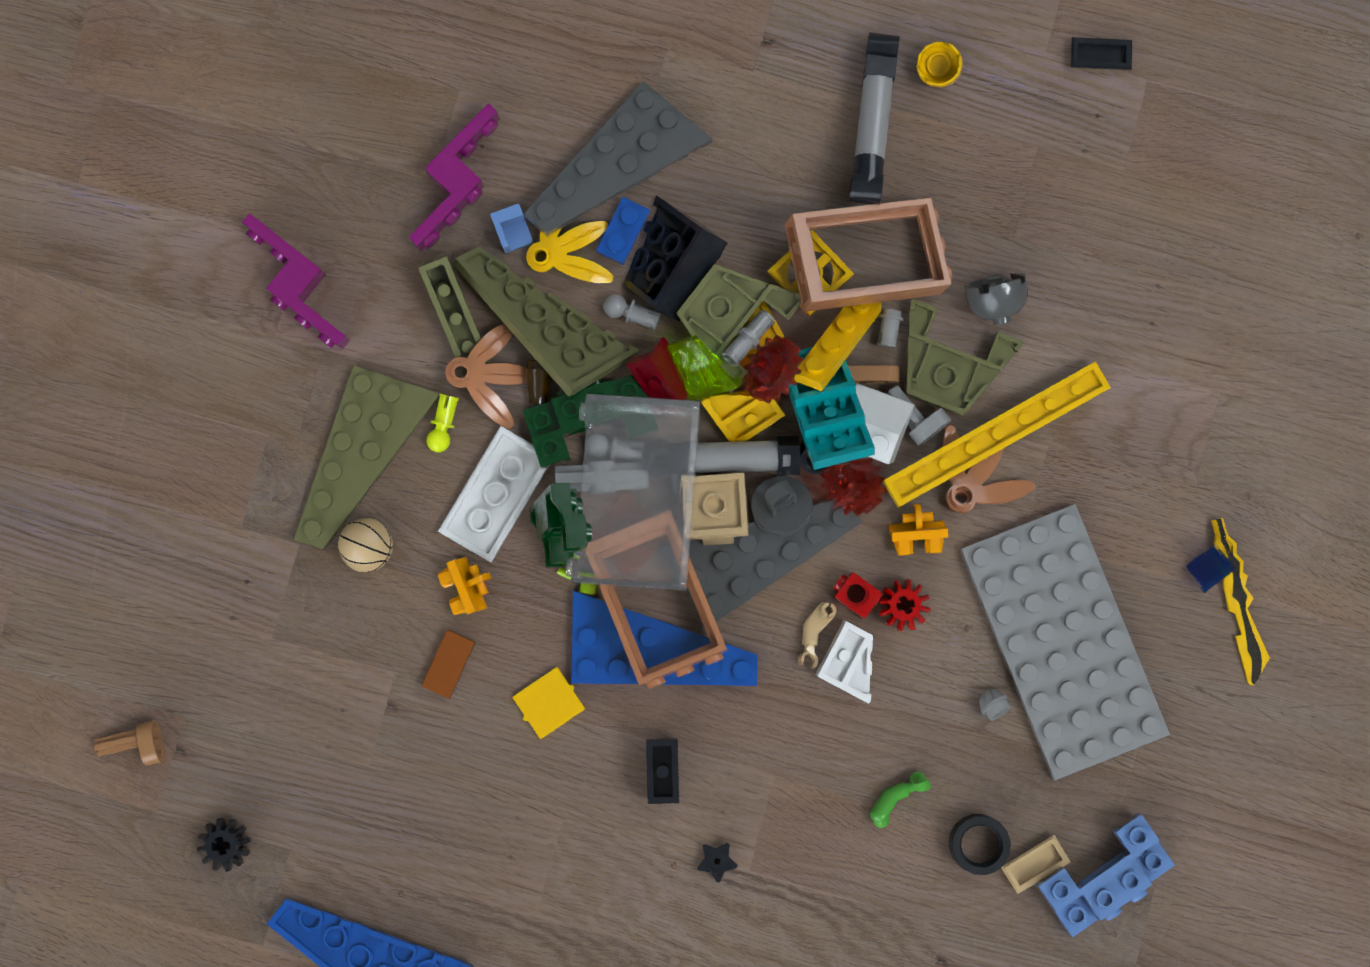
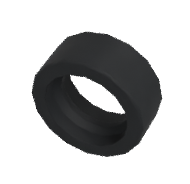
(995, 862)

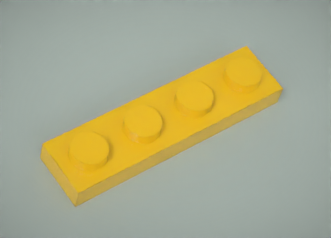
(836, 344)

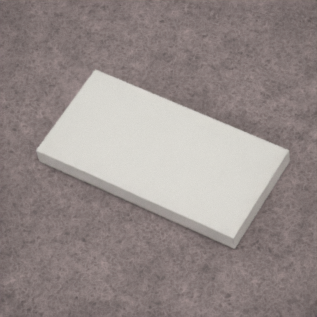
(494, 495)

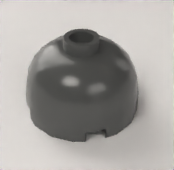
(997, 297)

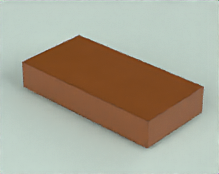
(448, 664)

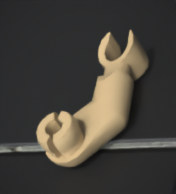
(812, 627)

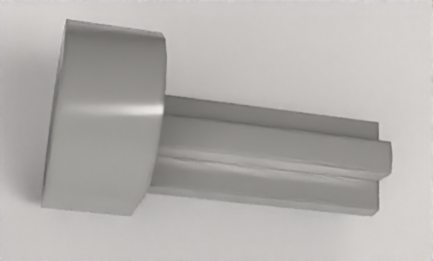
(922, 428)

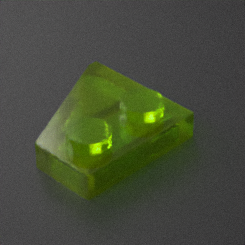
(700, 369)

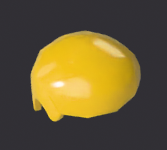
(939, 64)

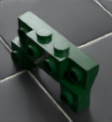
(560, 417)
(560, 523)

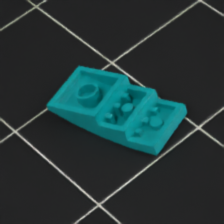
(831, 419)

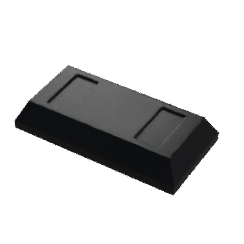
(1101, 53)

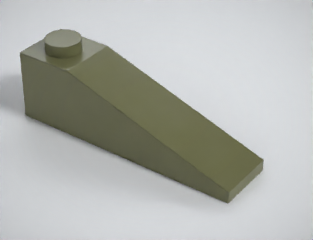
(450, 305)

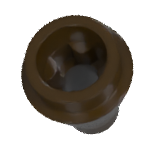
(537, 382)

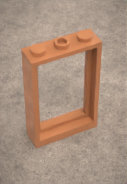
(806, 266)
(682, 664)

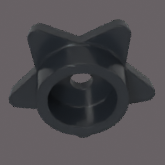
(710, 855)

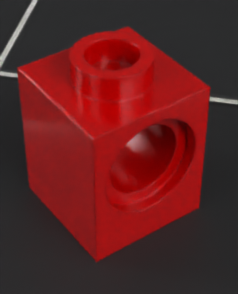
(870, 594)

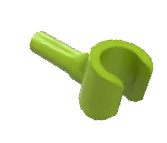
(584, 588)

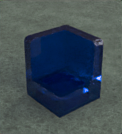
(1210, 567)

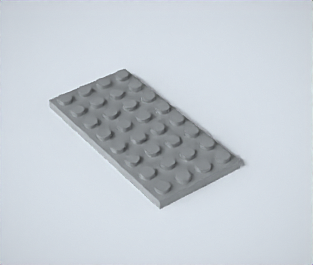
(1064, 642)

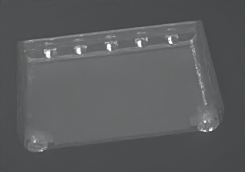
(637, 491)

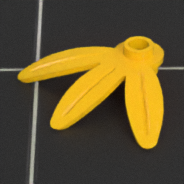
(570, 241)

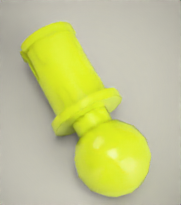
(438, 438)

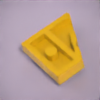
(741, 415)

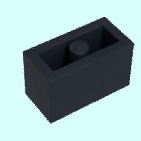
(662, 770)

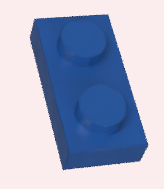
(623, 231)

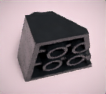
(672, 259)

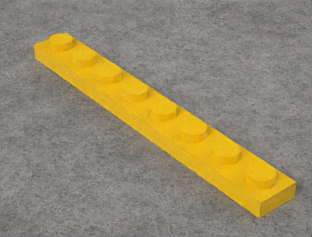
(996, 434)

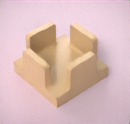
(719, 508)

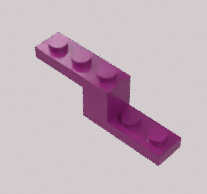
(455, 178)
(294, 282)

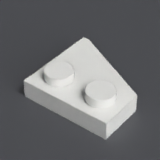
(849, 661)

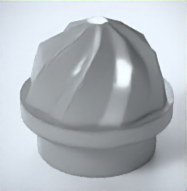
(994, 704)

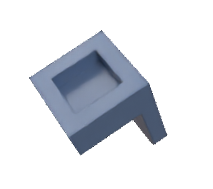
(511, 228)

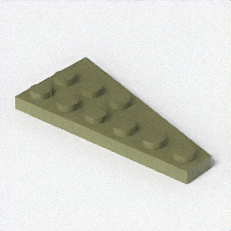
(547, 326)
(364, 439)

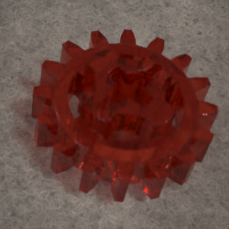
(772, 369)
(854, 486)

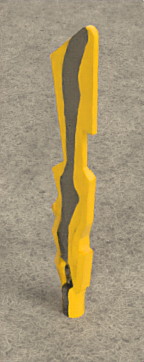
(1238, 599)

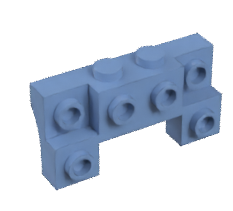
(1111, 884)

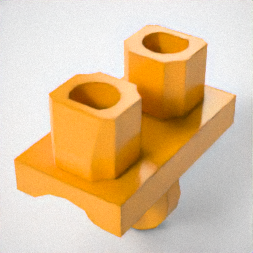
(918, 527)
(469, 585)

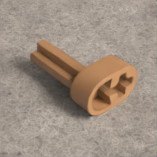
(145, 737)

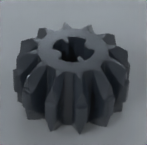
(219, 855)

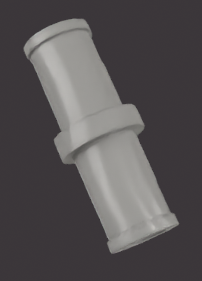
(748, 338)

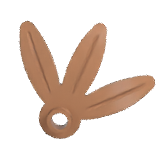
(492, 373)
(970, 484)

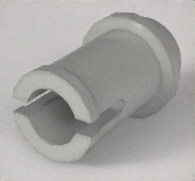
(889, 328)

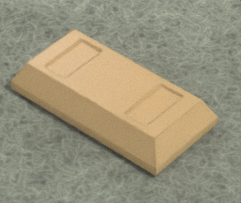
(1035, 864)

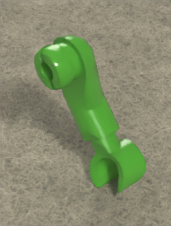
(890, 796)

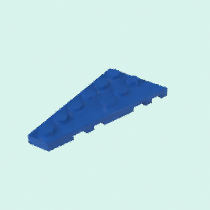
(601, 657)
(346, 943)

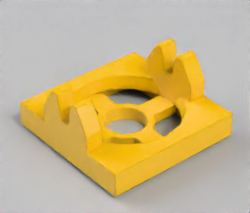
(841, 272)

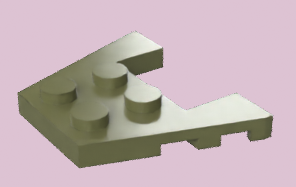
(725, 303)
(945, 374)

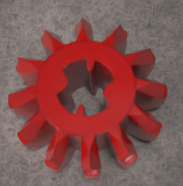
(907, 595)

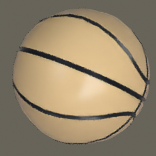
(365, 545)

